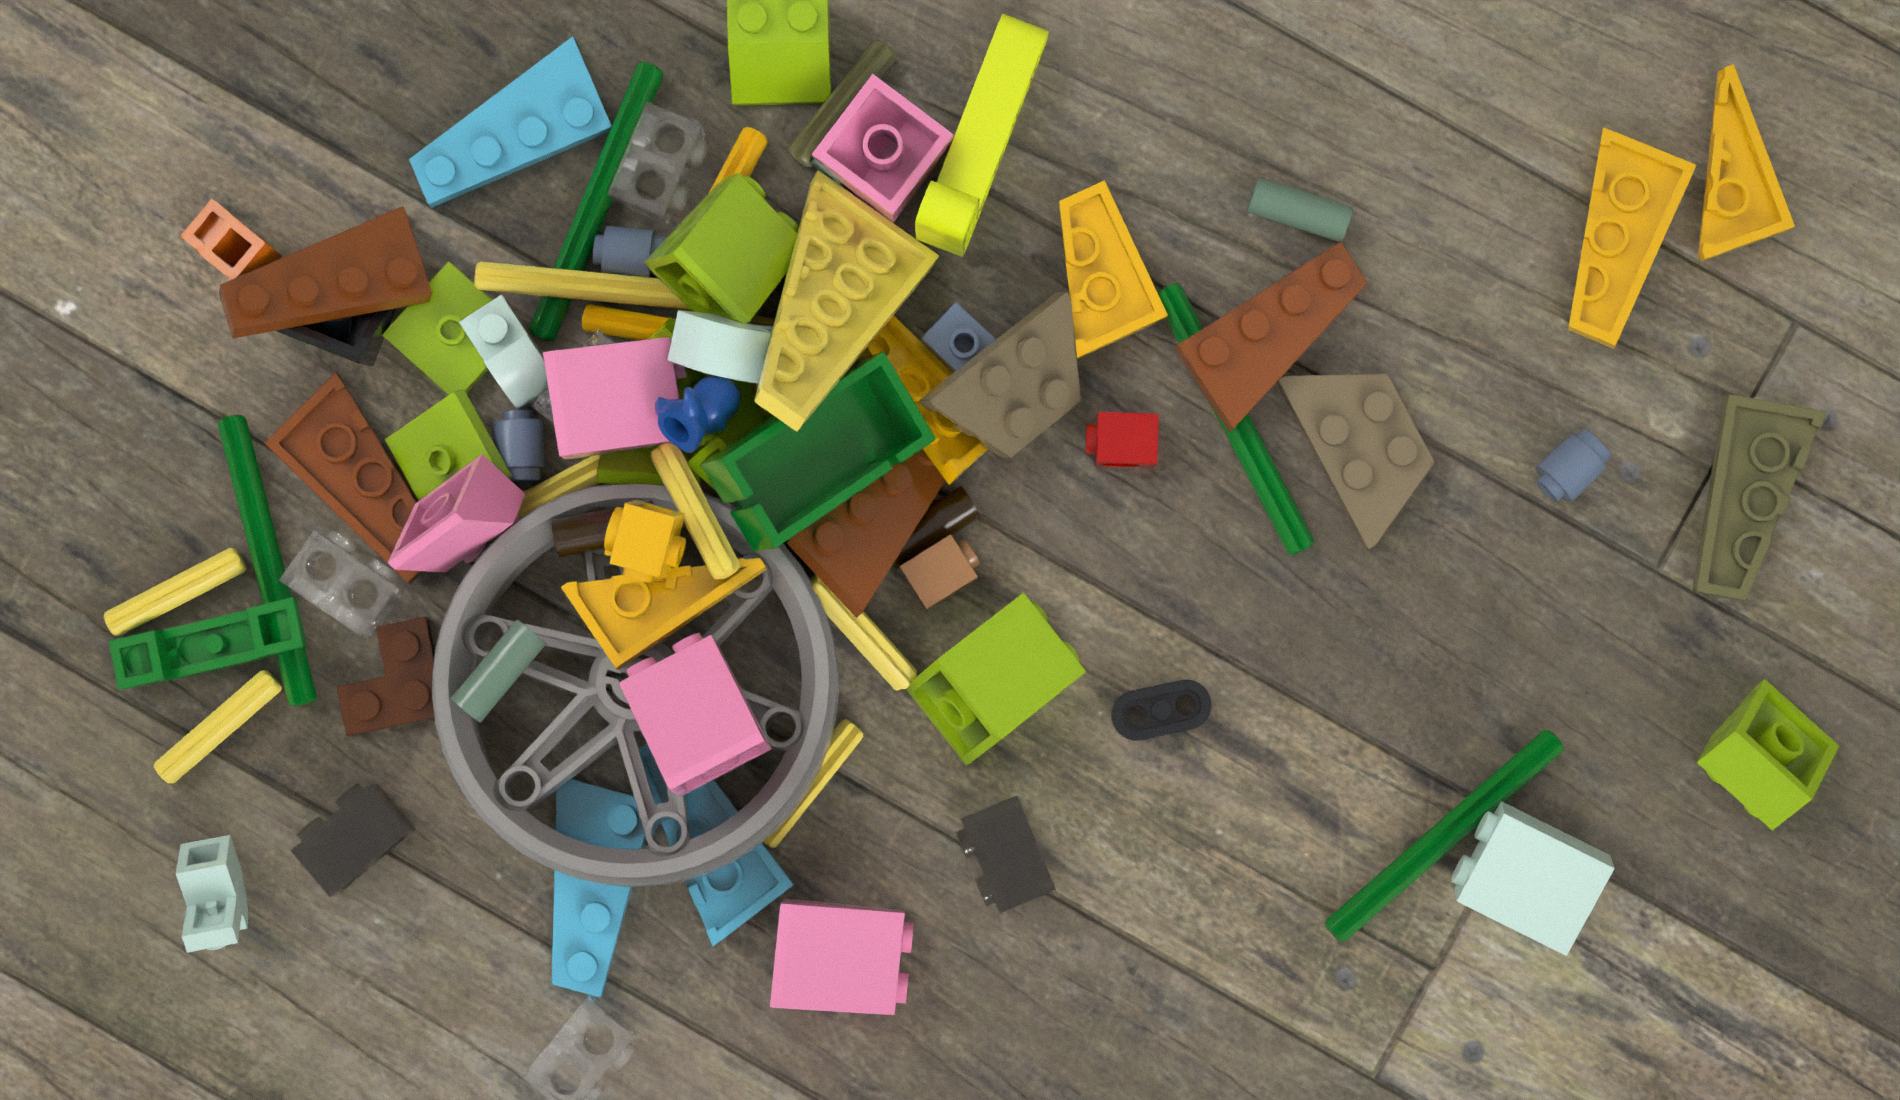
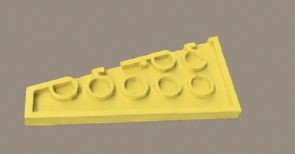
(838, 294)

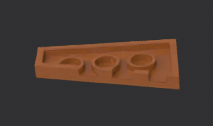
(337, 278)
(1262, 338)
(347, 467)
(865, 534)

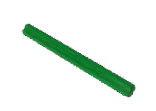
(596, 200)
(1245, 440)
(263, 546)
(1443, 835)

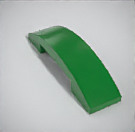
(208, 644)

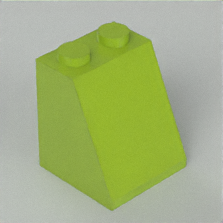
(727, 251)
(995, 678)

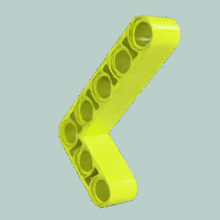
(957, 198)

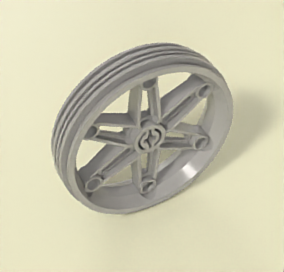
(511, 819)

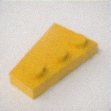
(1104, 272)

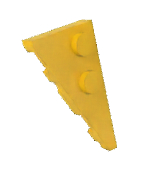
(1741, 187)
(636, 615)

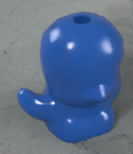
(700, 412)

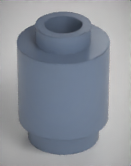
(625, 249)
(520, 444)
(1572, 466)

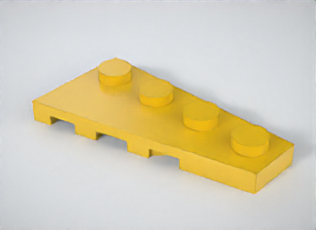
(921, 373)

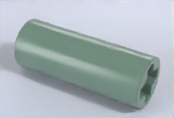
(1300, 209)
(498, 671)

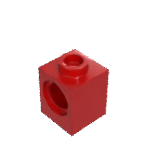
(1123, 439)

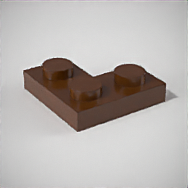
(406, 689)

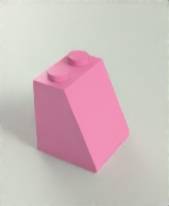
(608, 395)
(693, 714)
(840, 957)

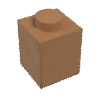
(941, 571)

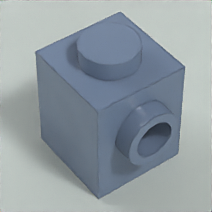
(956, 338)

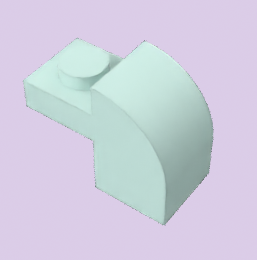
(719, 345)
(508, 352)
(212, 892)

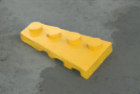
(1626, 223)

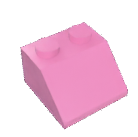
(883, 148)
(458, 519)

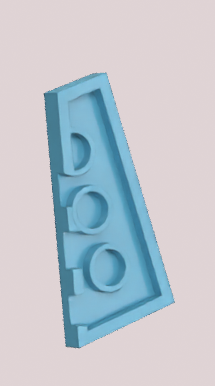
(522, 124)
(736, 890)
(586, 912)

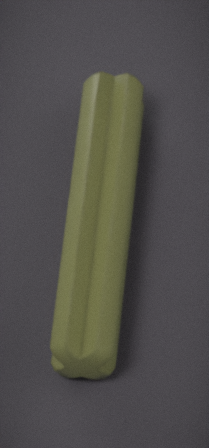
(875, 61)

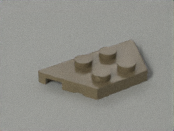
(1015, 382)
(1361, 444)

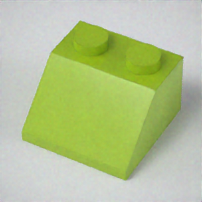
(779, 51)
(1769, 755)

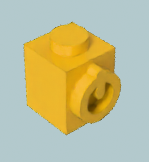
(645, 540)

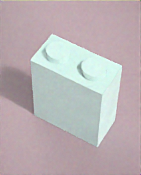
(1532, 877)

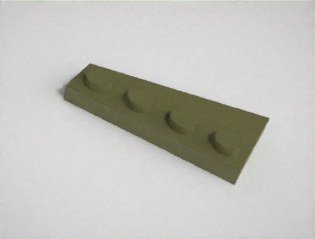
(1752, 475)

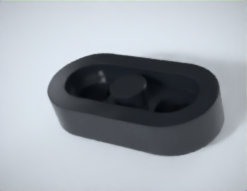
(1161, 710)

